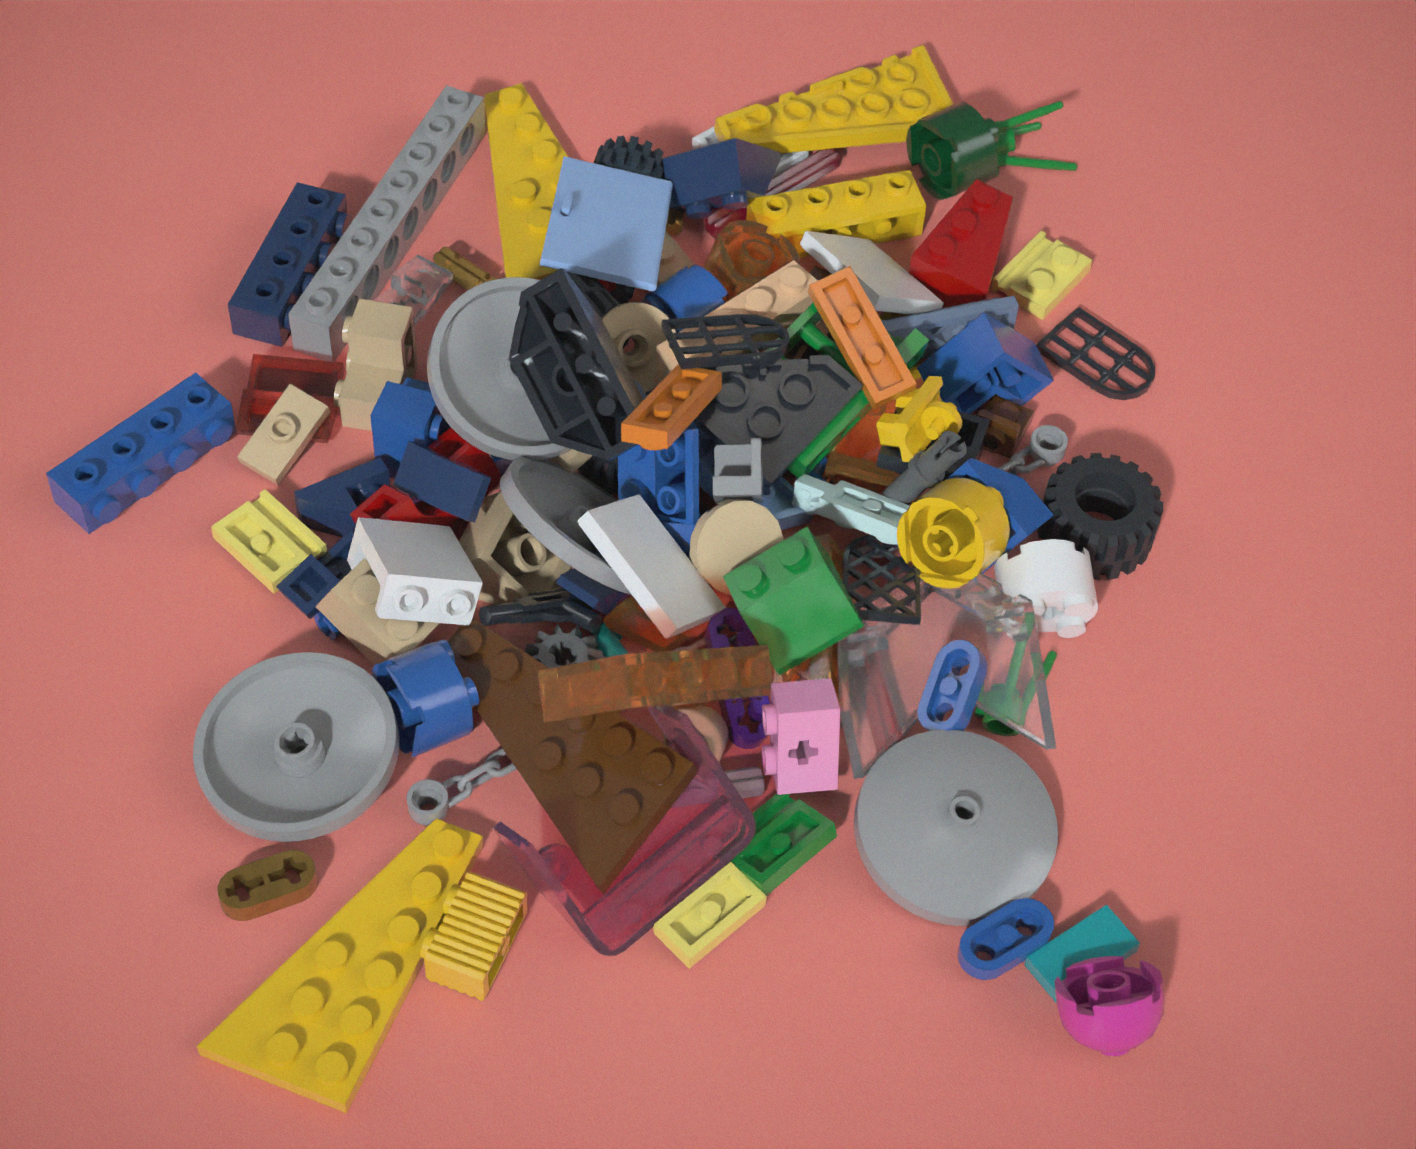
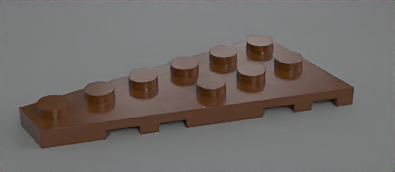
(592, 775)

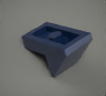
(329, 502)

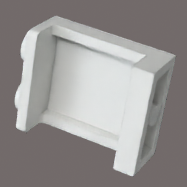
(418, 571)

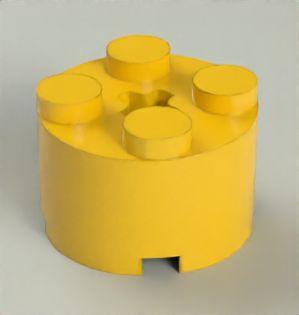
(954, 532)

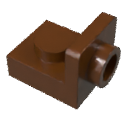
(1006, 425)

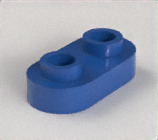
(948, 690)
(1002, 941)

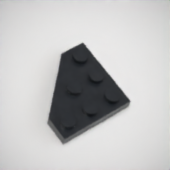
(780, 403)

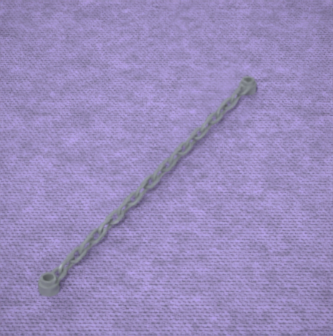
(1046, 448)

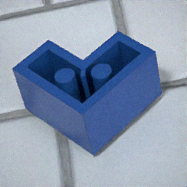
(985, 362)
(402, 416)

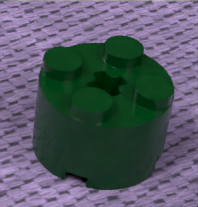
(953, 149)

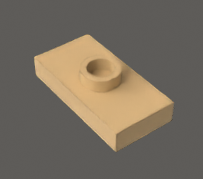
(283, 434)

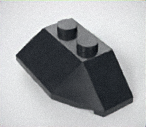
(572, 369)

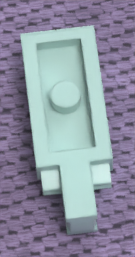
(850, 506)

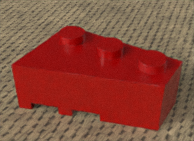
(964, 247)

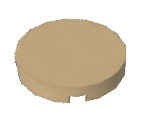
(730, 537)

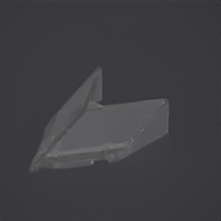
(889, 665)

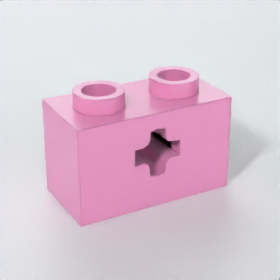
(803, 736)

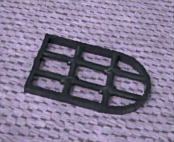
(767, 326)
(1131, 392)

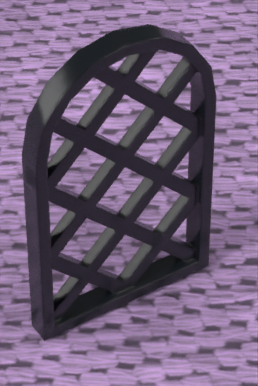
(873, 612)

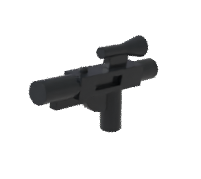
(548, 605)

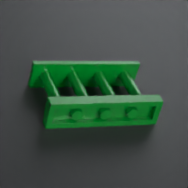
(804, 328)

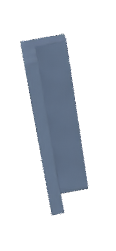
(947, 322)

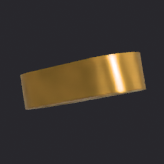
(267, 885)

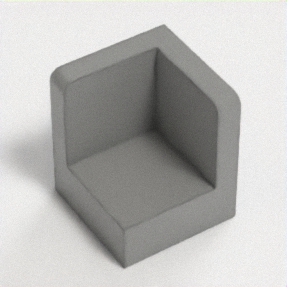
(738, 472)

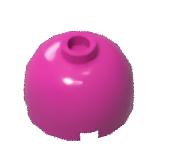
(1110, 1003)

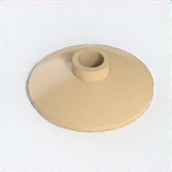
(643, 325)

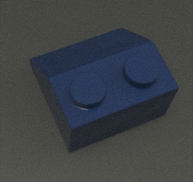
(719, 176)

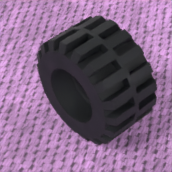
(1110, 489)

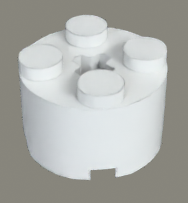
(1056, 582)

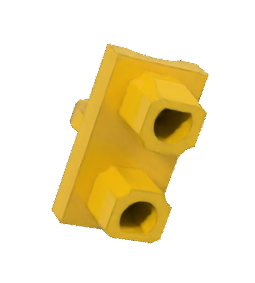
(918, 419)

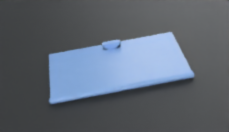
(607, 224)

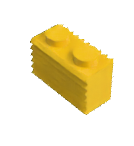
(474, 934)

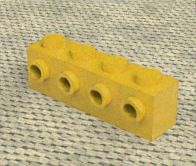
(867, 208)

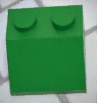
(793, 600)

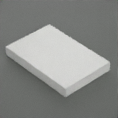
(883, 279)
(651, 565)

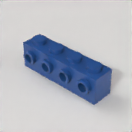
(141, 453)

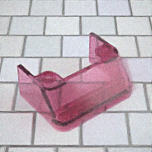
(683, 851)

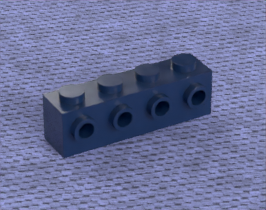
(287, 263)

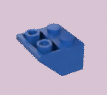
(664, 478)

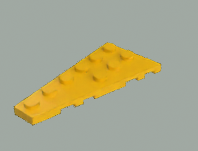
(844, 109)
(525, 175)
(338, 995)

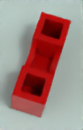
(395, 506)

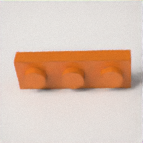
(861, 337)
(671, 407)

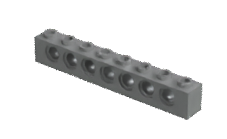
(388, 222)

